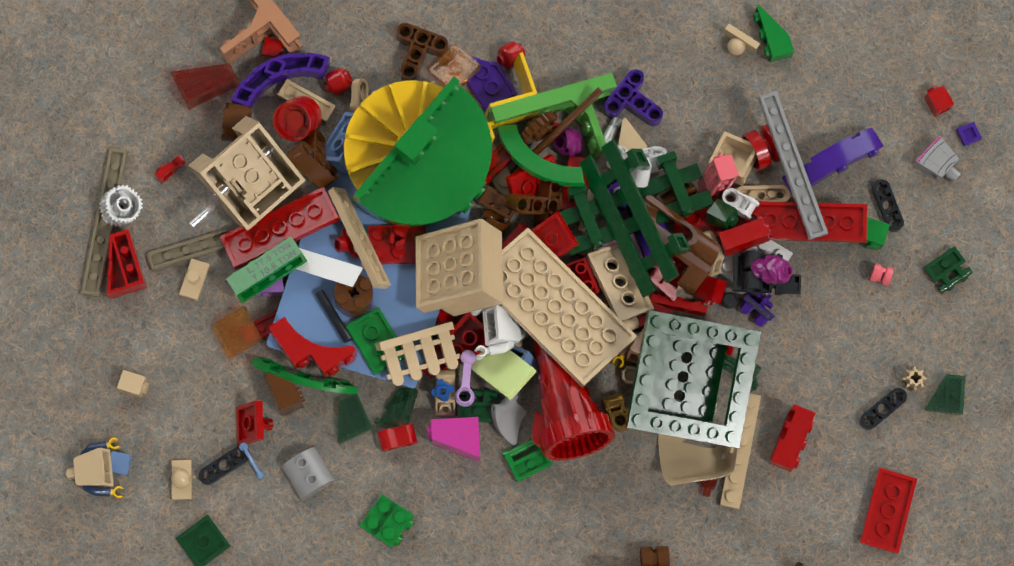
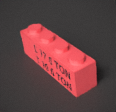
(718, 176)

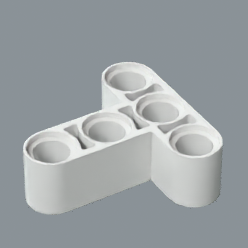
(642, 176)

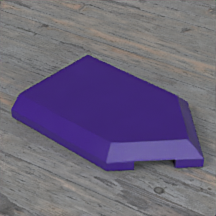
(490, 84)

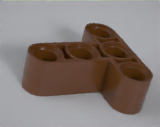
(418, 48)
(310, 159)
(542, 204)

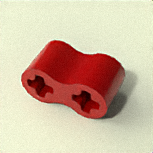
(397, 437)

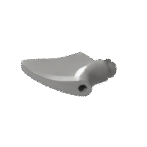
(507, 418)

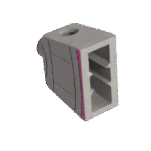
(938, 161)

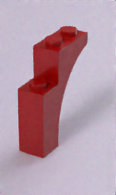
(300, 350)

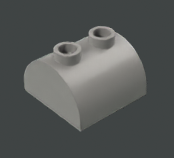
(307, 473)

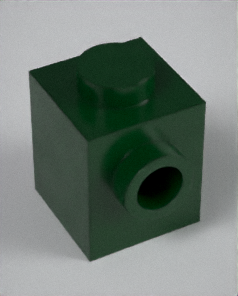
(722, 215)

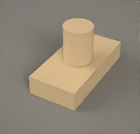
(194, 279)

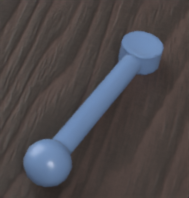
(243, 447)

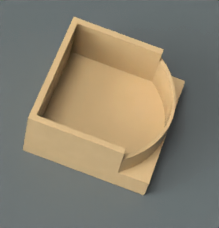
(459, 268)

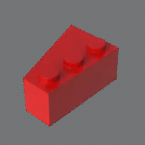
(124, 266)
(792, 438)

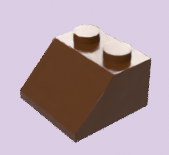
(286, 394)

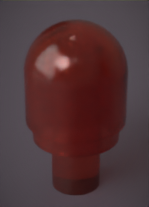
(708, 485)

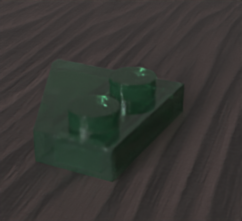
(948, 396)
(398, 408)
(352, 419)

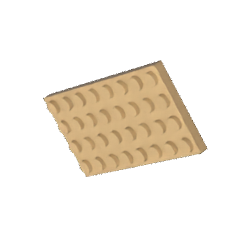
(560, 309)

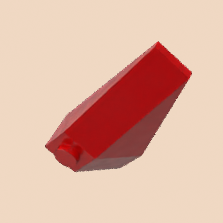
(468, 336)

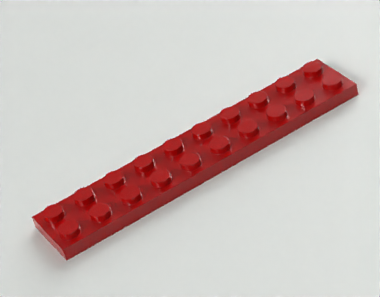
(843, 221)

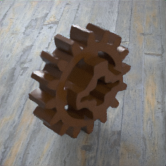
(538, 127)

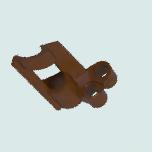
(703, 248)

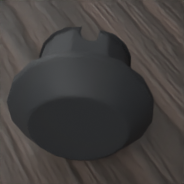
(729, 300)

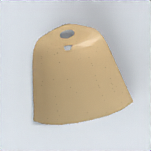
(693, 463)

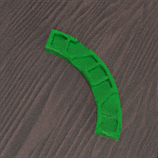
(533, 163)
(300, 378)

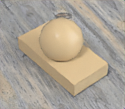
(739, 41)
(181, 479)

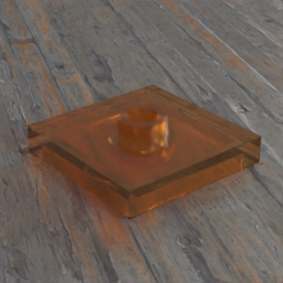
(455, 63)
(236, 332)

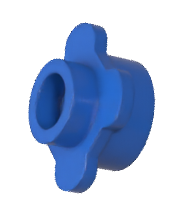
(441, 384)

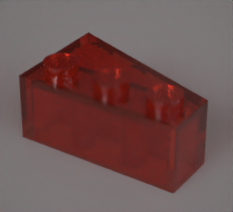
(204, 83)

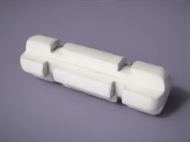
(612, 129)

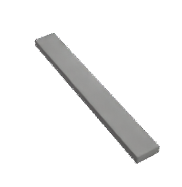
(792, 165)

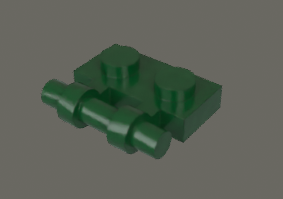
(945, 264)
(478, 409)

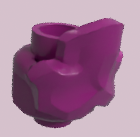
(569, 142)
(772, 269)

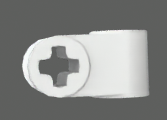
(741, 203)

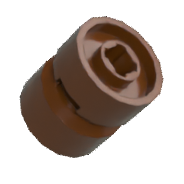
(654, 557)

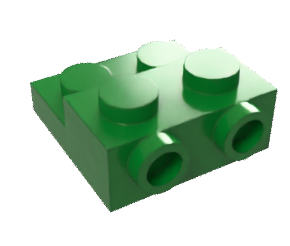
(387, 521)

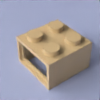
(742, 154)

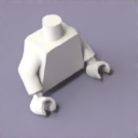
(500, 331)

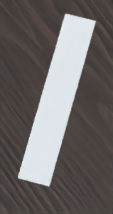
(330, 268)

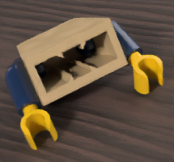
(94, 469)

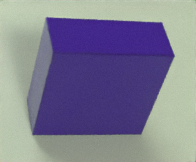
(968, 134)

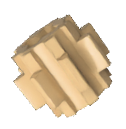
(910, 382)

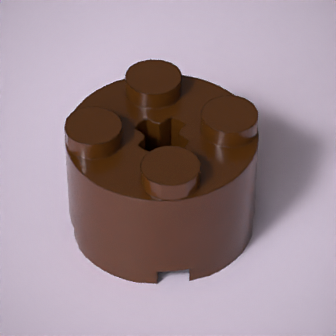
(232, 115)
(360, 303)

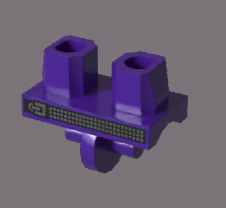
(751, 303)

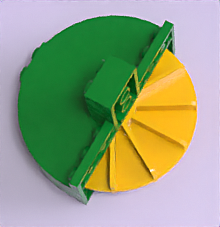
(417, 152)

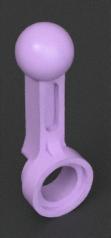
(467, 359)

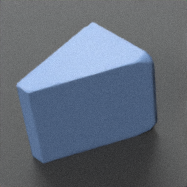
(120, 462)

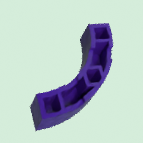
(277, 70)
(841, 155)

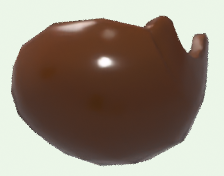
(494, 220)

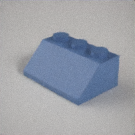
(335, 144)

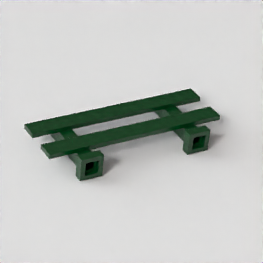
(621, 173)
(673, 179)

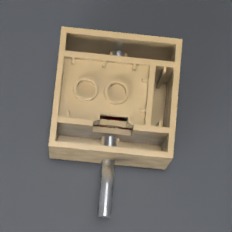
(249, 163)

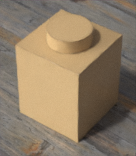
(133, 384)

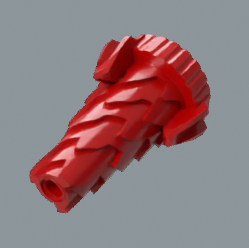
(570, 419)

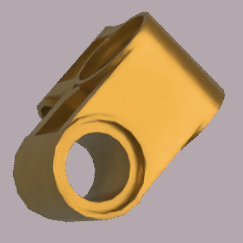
(616, 409)

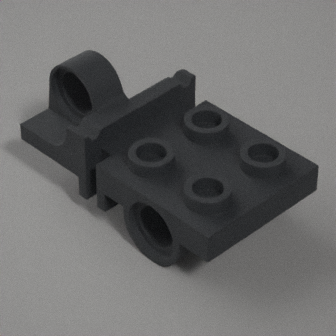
(746, 281)

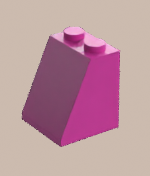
(456, 436)

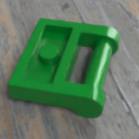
(527, 465)

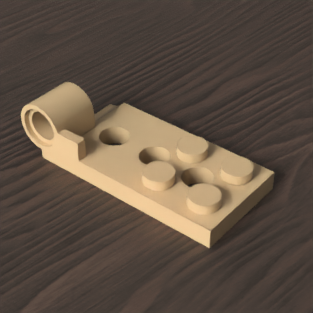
(614, 294)

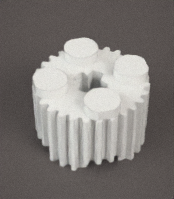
(110, 206)

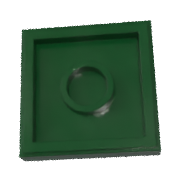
(203, 541)

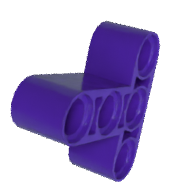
(629, 101)

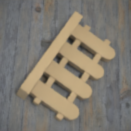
(410, 356)

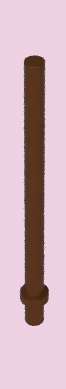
(564, 124)

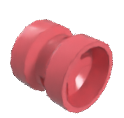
(878, 270)

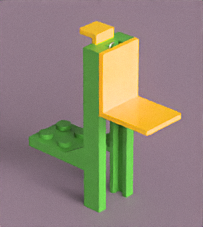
(566, 98)

